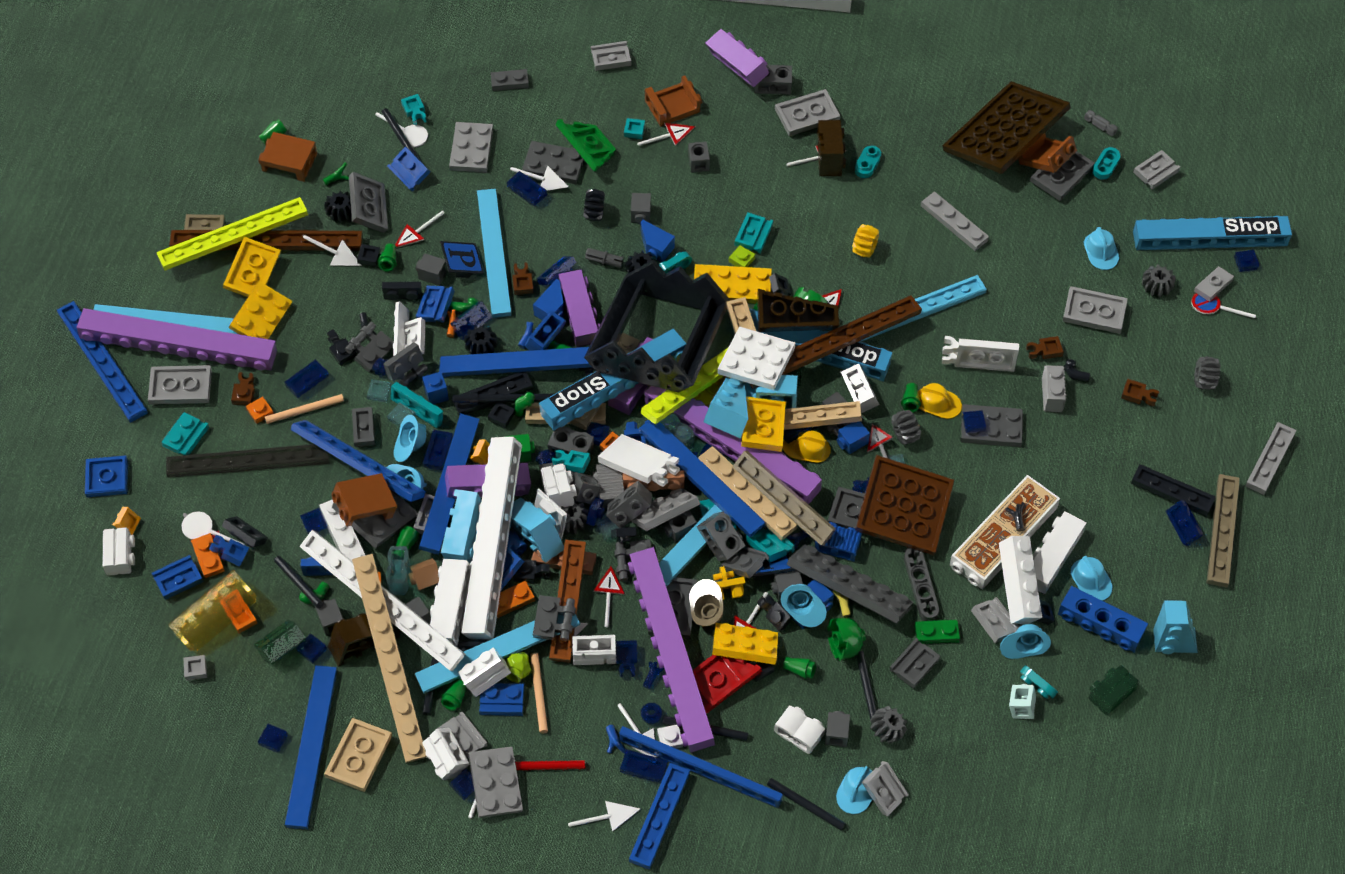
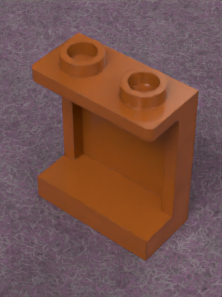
(673, 102)
(1048, 153)
(288, 154)
(363, 498)

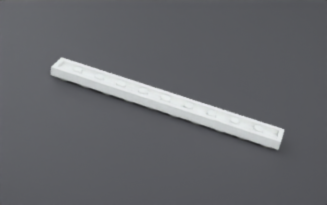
(399, 613)

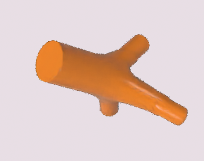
(450, 333)

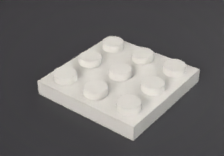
(756, 358)

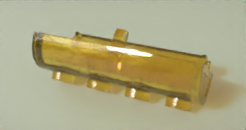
(213, 611)

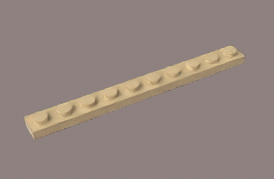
(389, 658)

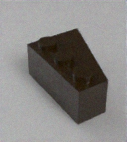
(830, 148)
(352, 637)

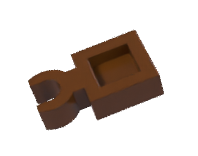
(522, 280)
(1047, 347)
(1136, 391)
(243, 392)

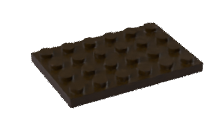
(1006, 127)

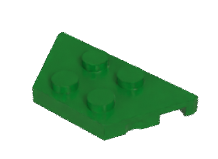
(588, 142)

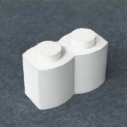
(799, 729)

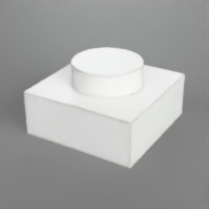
(670, 736)

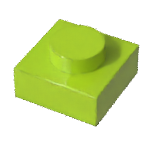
(741, 257)

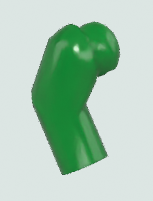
(462, 307)
(523, 403)
(320, 592)

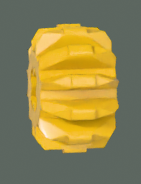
(865, 240)

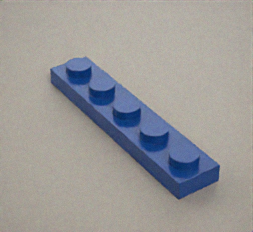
(659, 816)

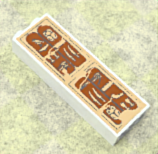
(980, 554)

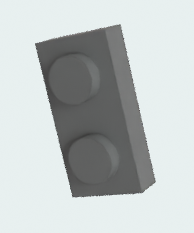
(509, 80)
(363, 426)

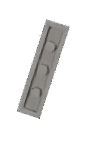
(954, 221)
(1270, 458)

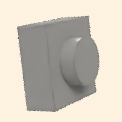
(195, 667)

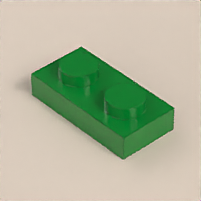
(937, 631)

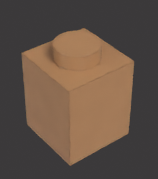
(424, 574)

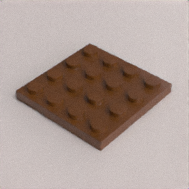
(904, 505)

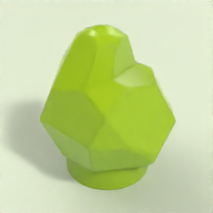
(519, 666)

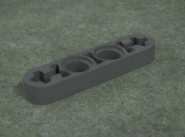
(919, 584)

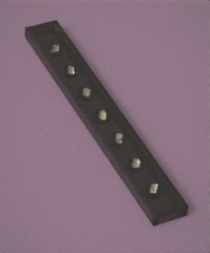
(246, 460)

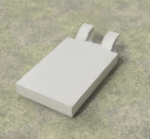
(980, 354)
(639, 460)

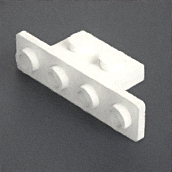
(407, 331)

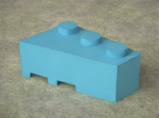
(729, 408)
(537, 528)
(462, 533)
(1174, 629)

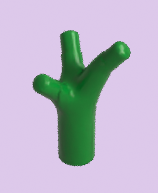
(336, 175)

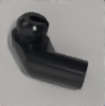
(1074, 373)

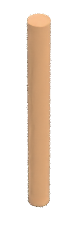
(304, 409)
(538, 689)

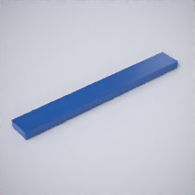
(513, 361)
(104, 366)
(357, 459)
(704, 478)
(439, 513)
(311, 747)
(700, 767)

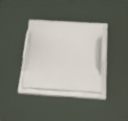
(549, 507)

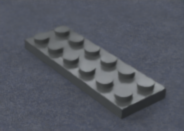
(850, 583)

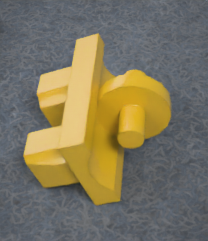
(735, 585)

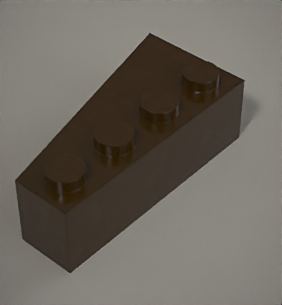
(790, 313)

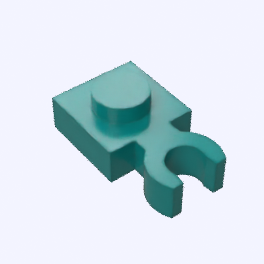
(414, 107)
(574, 461)

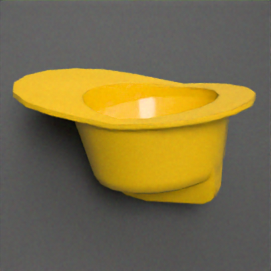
(939, 401)
(808, 447)

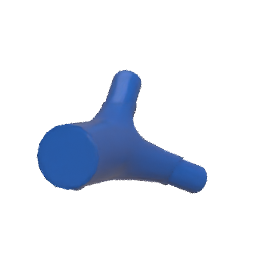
(527, 333)
(613, 738)

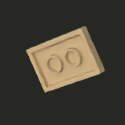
(358, 754)

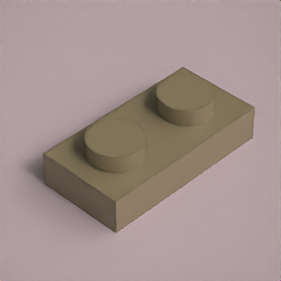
(204, 222)

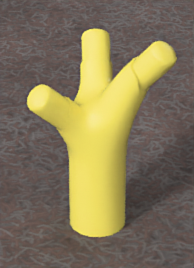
(843, 600)

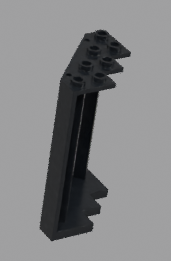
(672, 287)

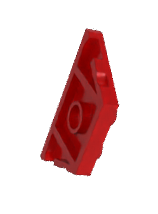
(721, 677)

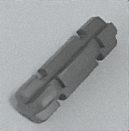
(1101, 122)

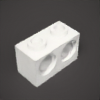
(860, 387)

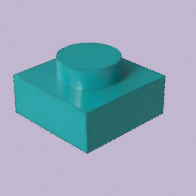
(634, 128)

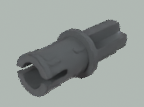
(604, 257)

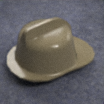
(706, 603)

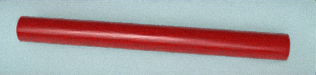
(550, 765)

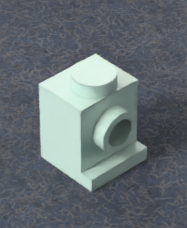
(1022, 701)

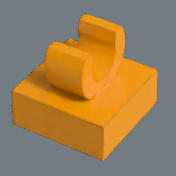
(480, 452)
(127, 519)

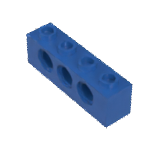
(1098, 609)

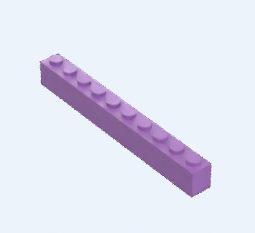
(177, 339)
(792, 473)
(672, 650)

